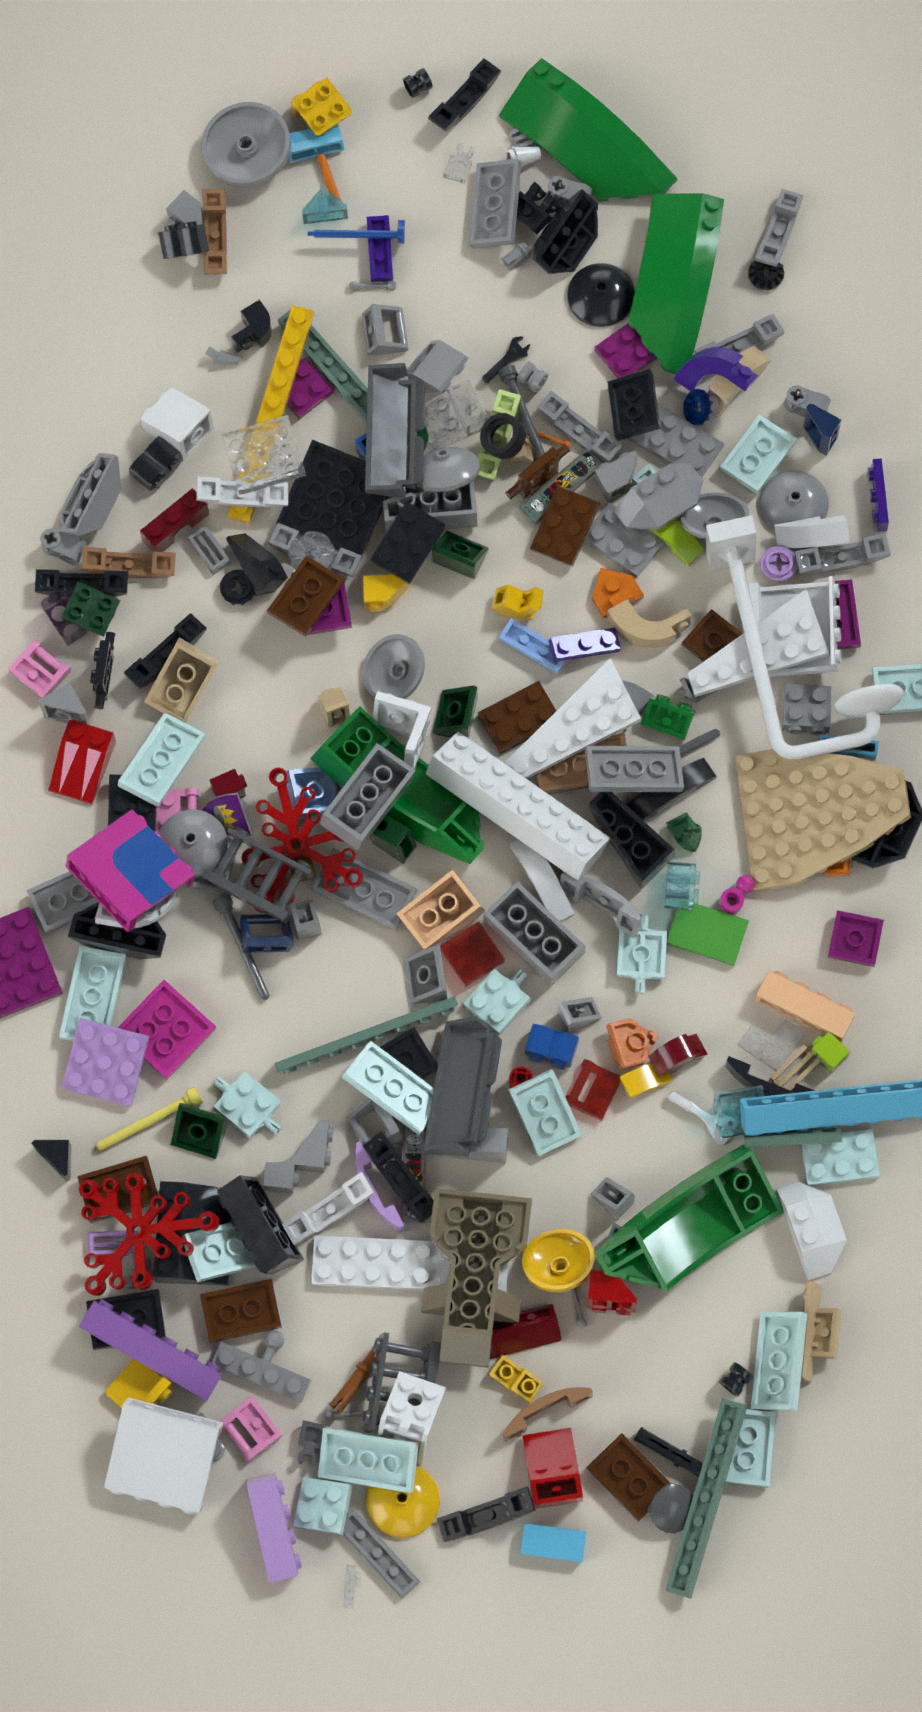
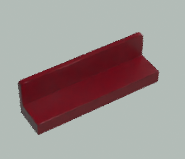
(535, 1329)

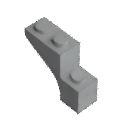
(309, 1157)

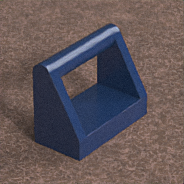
(821, 427)
(268, 943)

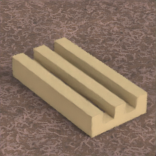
(808, 1056)

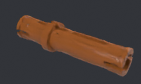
(354, 1382)

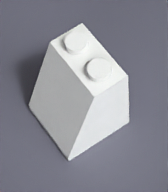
(178, 421)

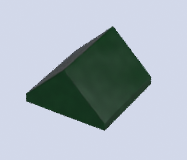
(459, 554)
(456, 711)
(198, 1131)

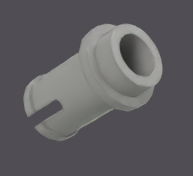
(516, 255)

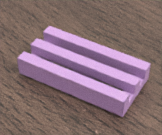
(107, 1234)

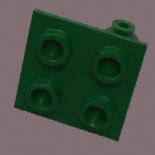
(90, 609)

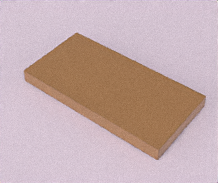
(572, 772)

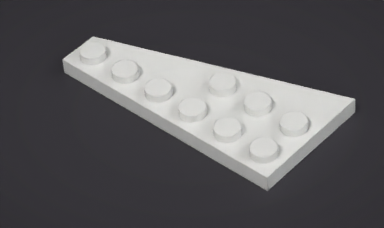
(787, 639)
(588, 717)

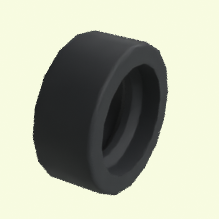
(515, 443)

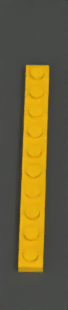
(281, 381)

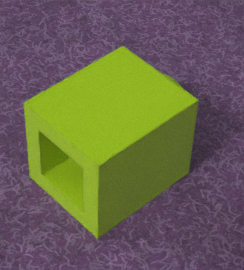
(829, 1051)

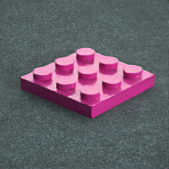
(173, 1028)

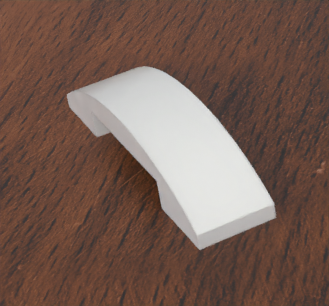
(226, 493)
(543, 880)
(329, 1210)

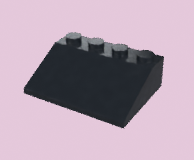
(203, 1198)

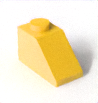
(382, 591)

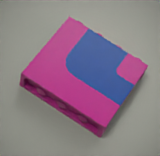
(128, 868)

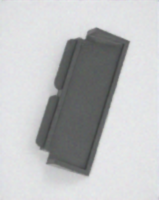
(392, 441)
(463, 1087)

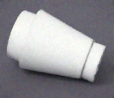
(524, 154)

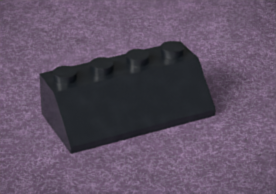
(259, 1224)

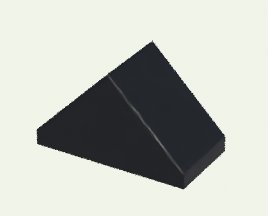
(57, 1154)

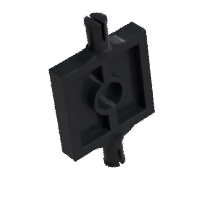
(102, 674)

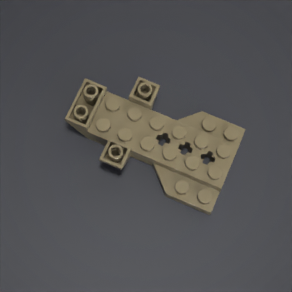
(472, 1295)

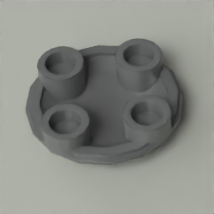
(670, 1508)

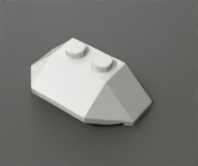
(813, 1227)

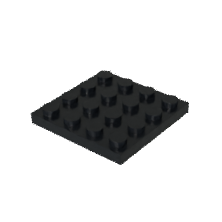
(333, 499)

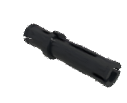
(670, 1452)

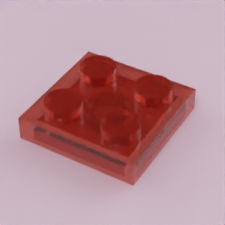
(472, 954)

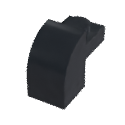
(257, 327)

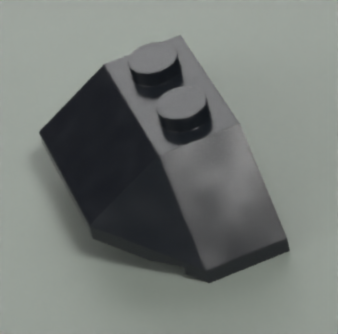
(568, 235)
(897, 843)
(139, 943)

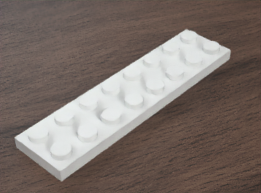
(383, 1263)

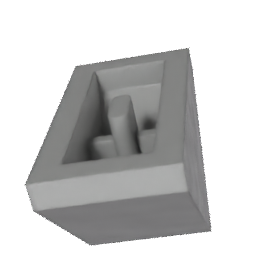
(305, 919)
(578, 1013)
(613, 1197)

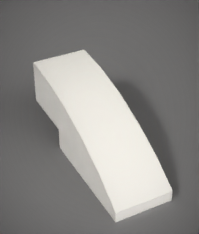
(812, 532)

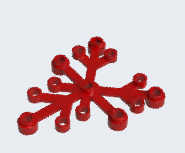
(290, 818)
(166, 1227)

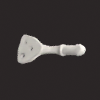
(710, 1120)

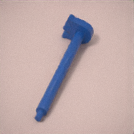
(399, 234)

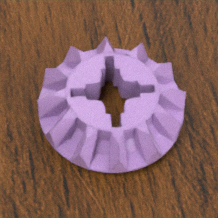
(786, 556)

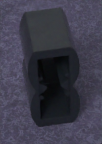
(184, 240)
(155, 463)

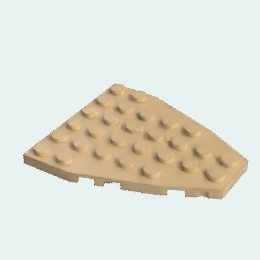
(814, 812)

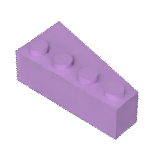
(272, 1527)

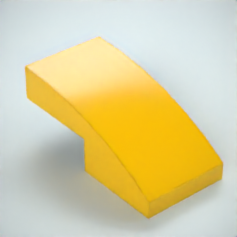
(643, 1080)

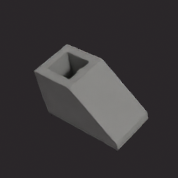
(184, 209)
(616, 476)

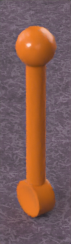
(560, 442)

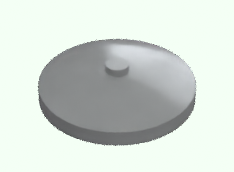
(246, 144)

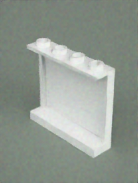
(823, 599)
(162, 1455)

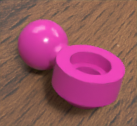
(744, 885)

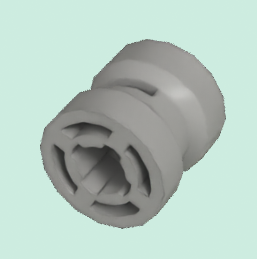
(532, 377)

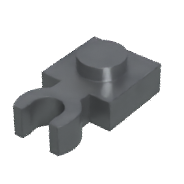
(310, 1439)

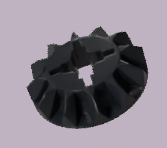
(758, 279)
(228, 583)

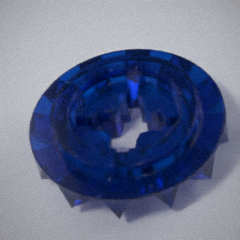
(691, 406)

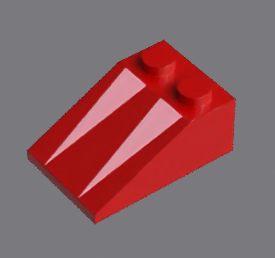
(81, 761)

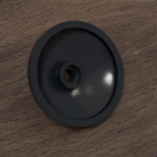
(598, 306)

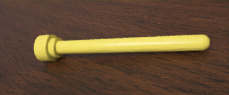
(190, 1098)

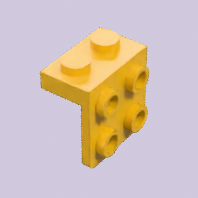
(321, 107)
(140, 1384)

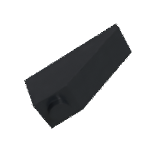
(258, 564)

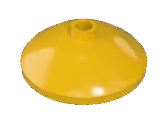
(556, 1251)
(407, 1517)

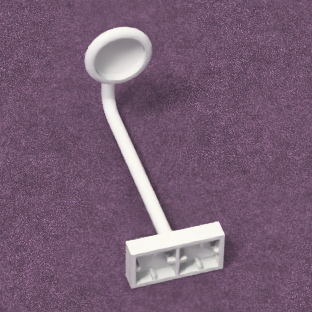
(731, 546)

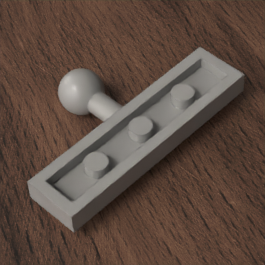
(262, 1370)

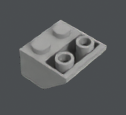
(437, 366)

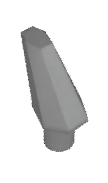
(222, 357)

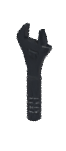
(515, 351)

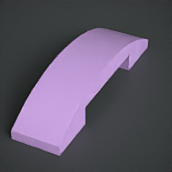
(389, 1213)

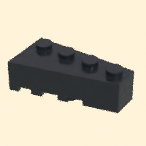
(633, 839)

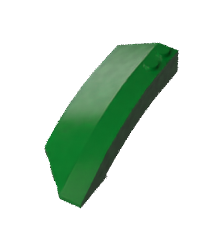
(584, 136)
(676, 274)
(426, 807)
(691, 1222)

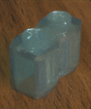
(680, 886)

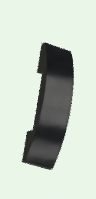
(466, 97)
(111, 583)
(147, 669)
(694, 776)
(740, 1071)
(399, 1176)
(486, 1515)

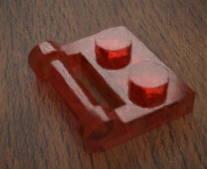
(600, 1093)

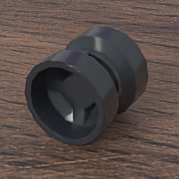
(417, 83)
(735, 1379)

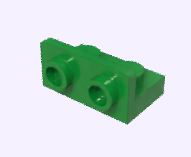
(668, 717)

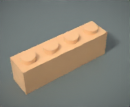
(804, 1006)

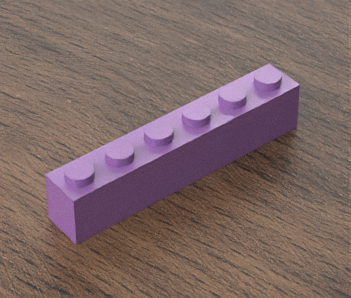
(151, 1350)

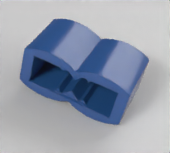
(551, 1046)

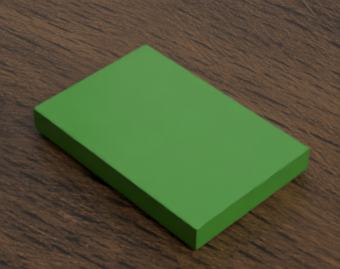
(708, 933)

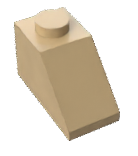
(334, 706)

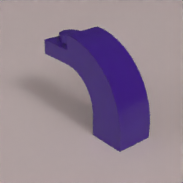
(715, 361)

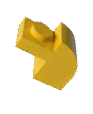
(517, 603)

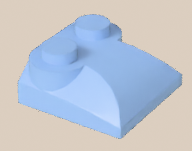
(316, 779)

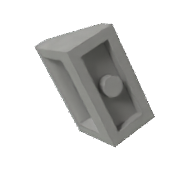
(375, 333)
(368, 1106)

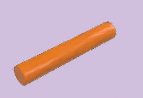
(329, 180)

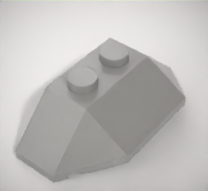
(91, 496)
(660, 497)

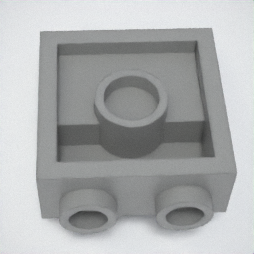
(806, 709)

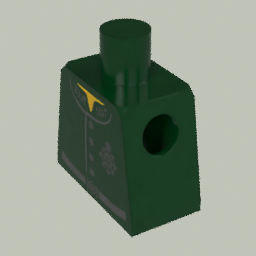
(394, 839)

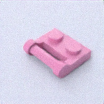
(35, 675)
(172, 804)
(257, 1425)

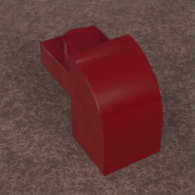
(677, 1053)

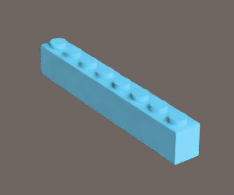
(831, 1107)

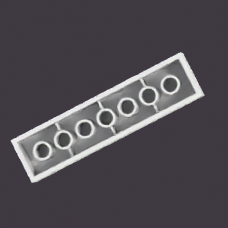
(517, 805)

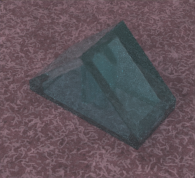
(324, 208)

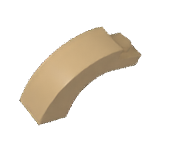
(723, 390)
(644, 632)

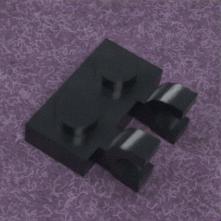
(531, 214)

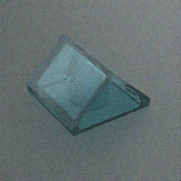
(727, 1109)

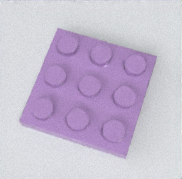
(105, 1062)

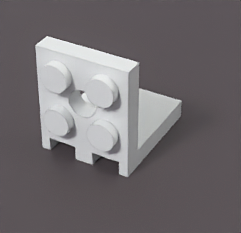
(406, 719)
(407, 1421)

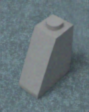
(492, 1148)

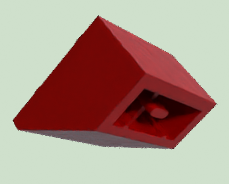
(610, 1294)

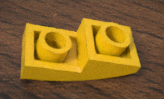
(515, 1378)

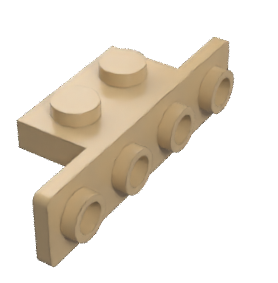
(821, 1330)

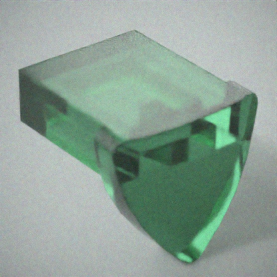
(685, 832)

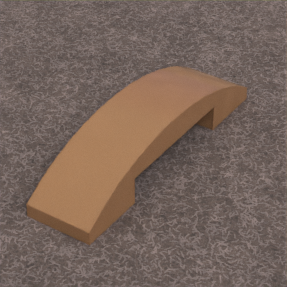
(216, 231)
(138, 565)
(573, 1395)

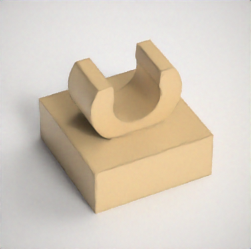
(525, 454)

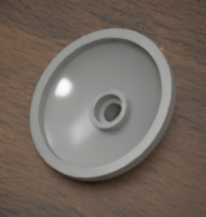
(448, 469)
(778, 505)
(712, 509)
(387, 660)
(209, 841)

